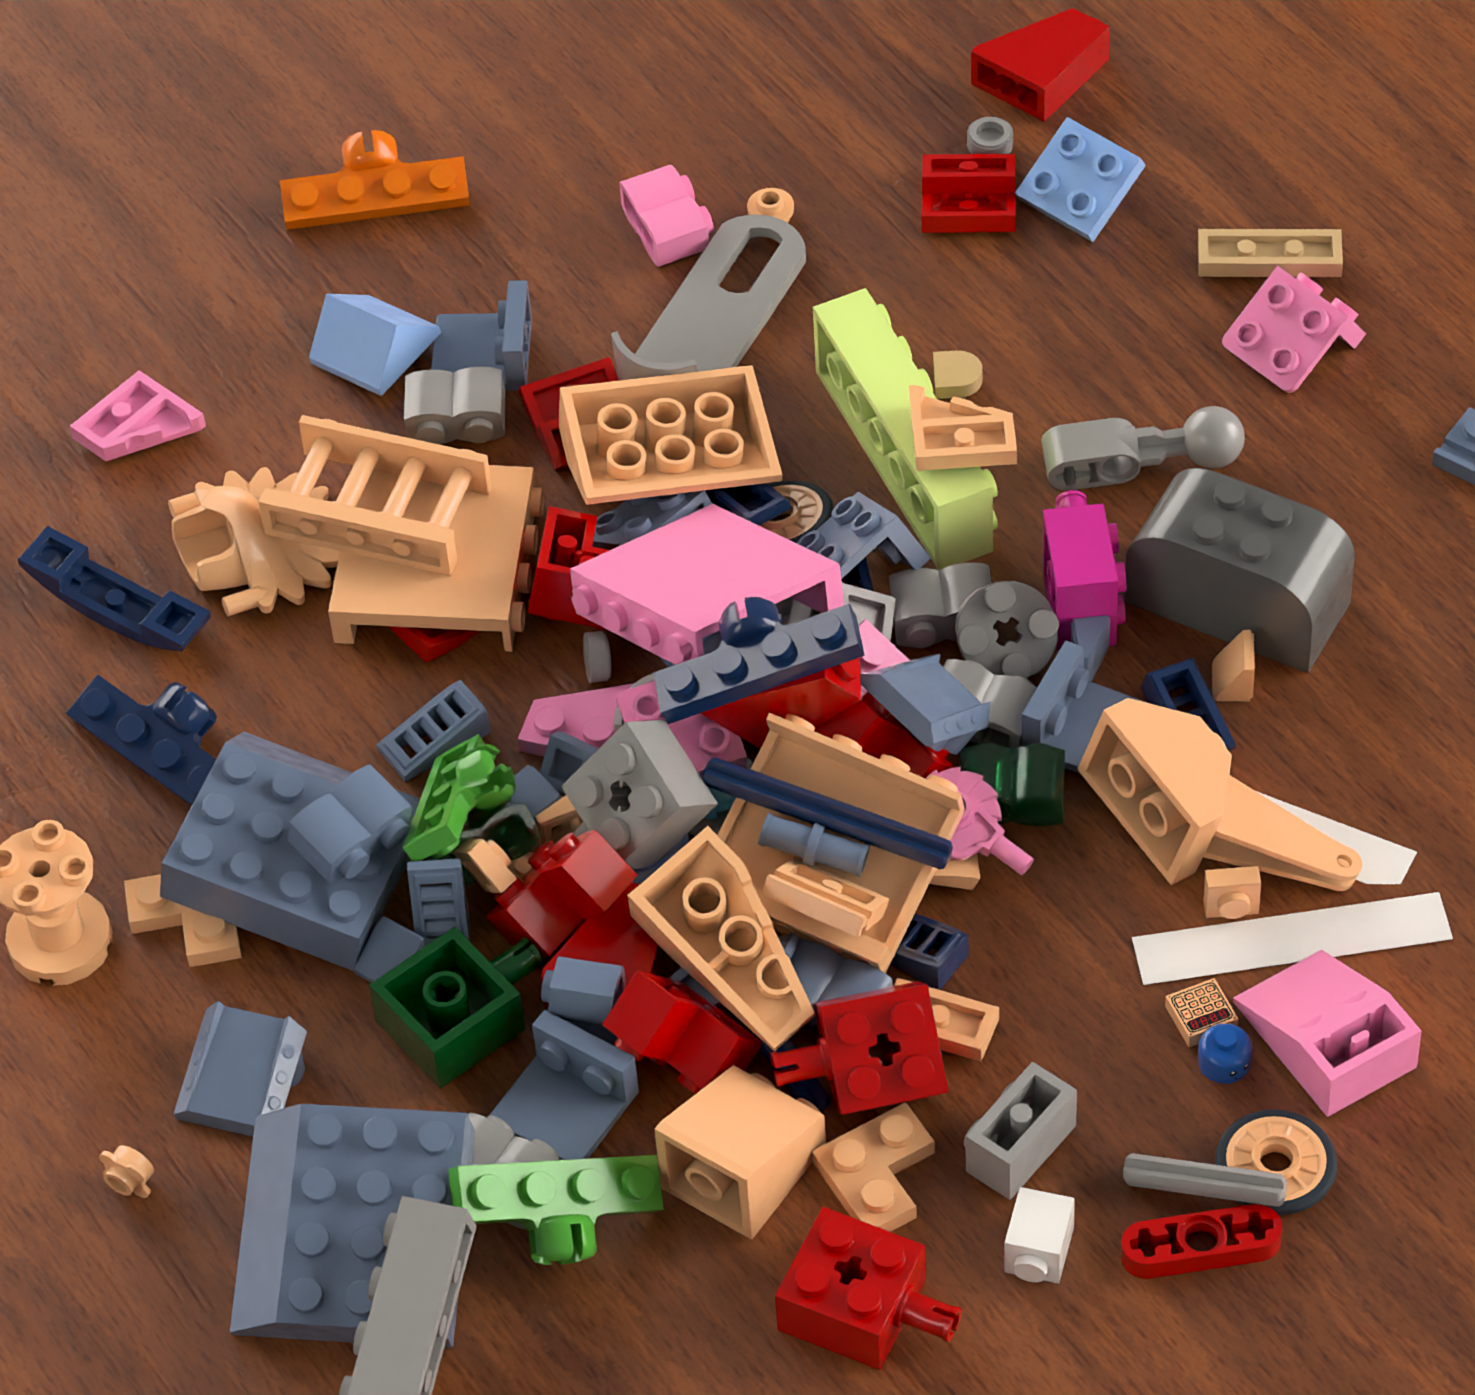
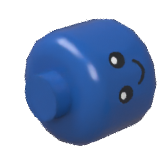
(1225, 1053)

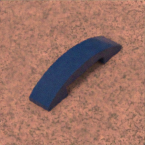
(109, 598)

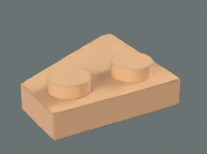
(959, 433)

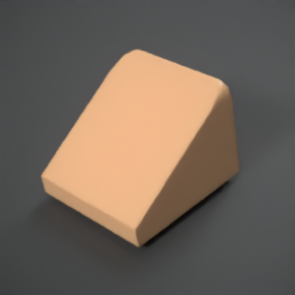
(1234, 670)

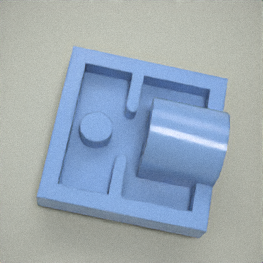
(1080, 179)

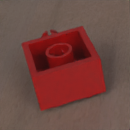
(842, 1054)
(858, 1289)

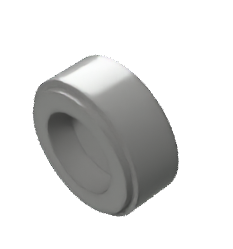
(990, 136)
(597, 656)

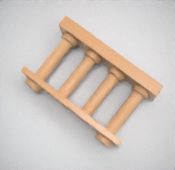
(368, 532)

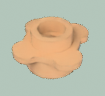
(127, 1171)

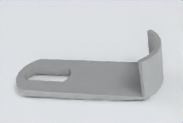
(707, 324)

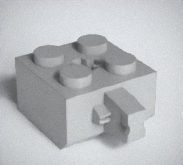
(639, 792)

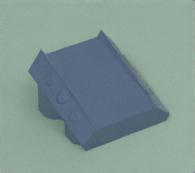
(928, 702)
(240, 1068)

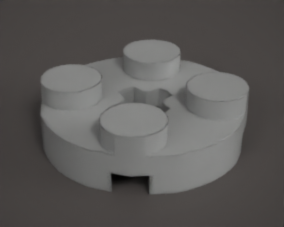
(1000, 602)

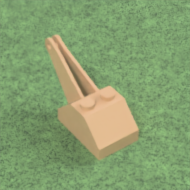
(1175, 798)

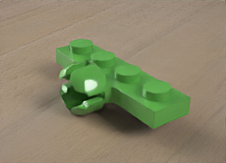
(457, 783)
(558, 1199)

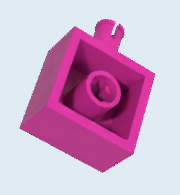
(1080, 564)

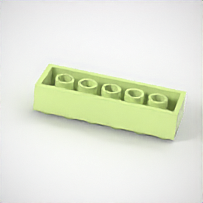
(869, 381)

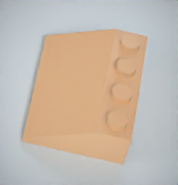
(667, 435)

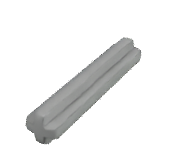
(1205, 1179)

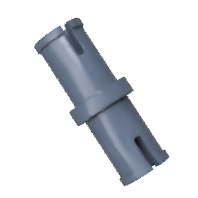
(814, 844)

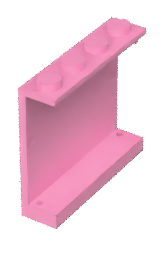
(679, 579)

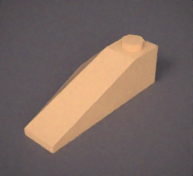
(720, 933)

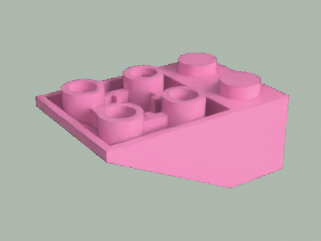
(1332, 1029)

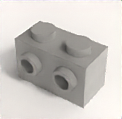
(1020, 1130)

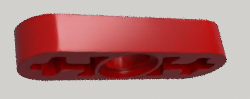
(1187, 1260)

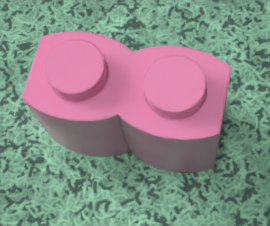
(666, 215)

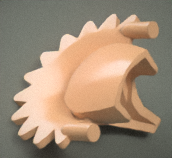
(226, 545)

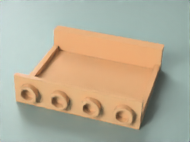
(491, 571)
(853, 777)

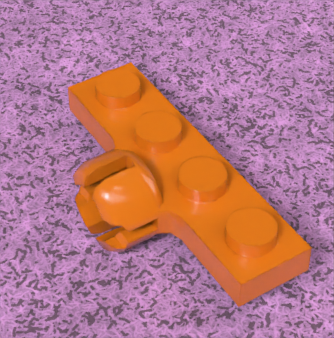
(373, 186)

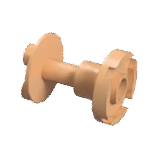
(55, 923)

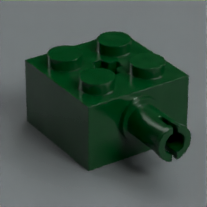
(452, 1003)

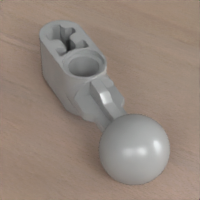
(1114, 451)

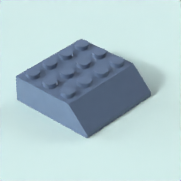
(241, 868)
(321, 1207)

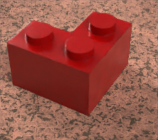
(564, 544)
(882, 733)
(562, 888)
(679, 1028)

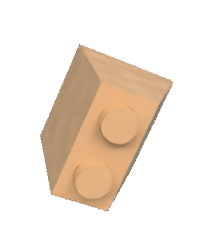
(738, 1148)

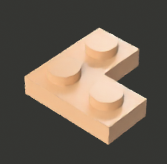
(205, 936)
(864, 1162)

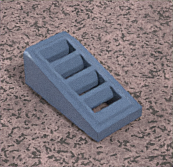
(441, 709)
(438, 906)

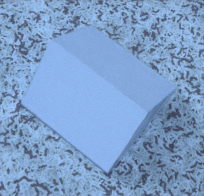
(368, 340)

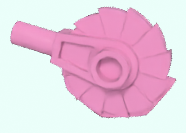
(979, 825)

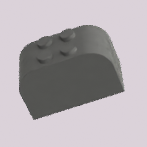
(1242, 561)

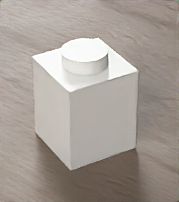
(1039, 1235)

